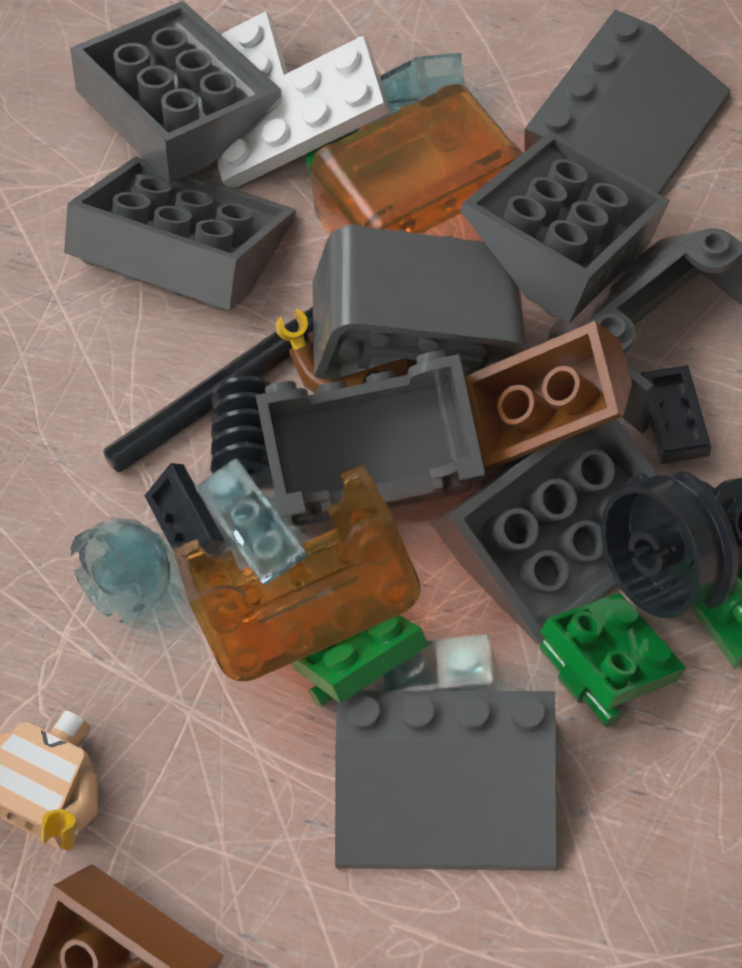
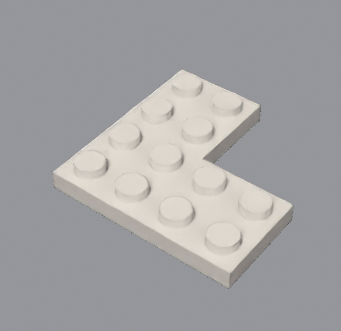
(315, 103)

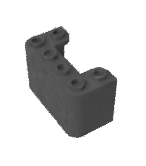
(411, 297)
(405, 429)

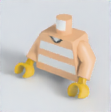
(48, 780)

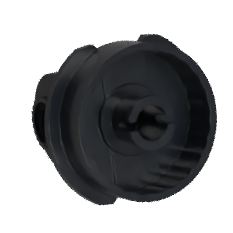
(674, 541)

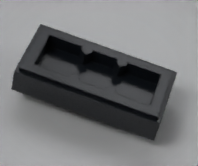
(677, 416)
(182, 510)

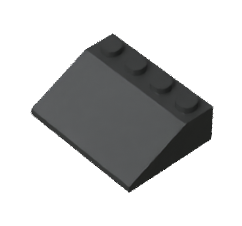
(172, 88)
(632, 102)
(563, 223)
(176, 235)
(538, 525)
(446, 780)

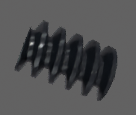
(238, 427)

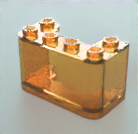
(411, 165)
(340, 589)

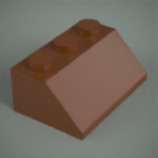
(548, 393)
(105, 925)

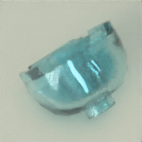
(122, 567)

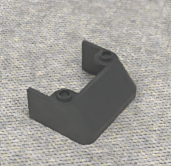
(649, 283)

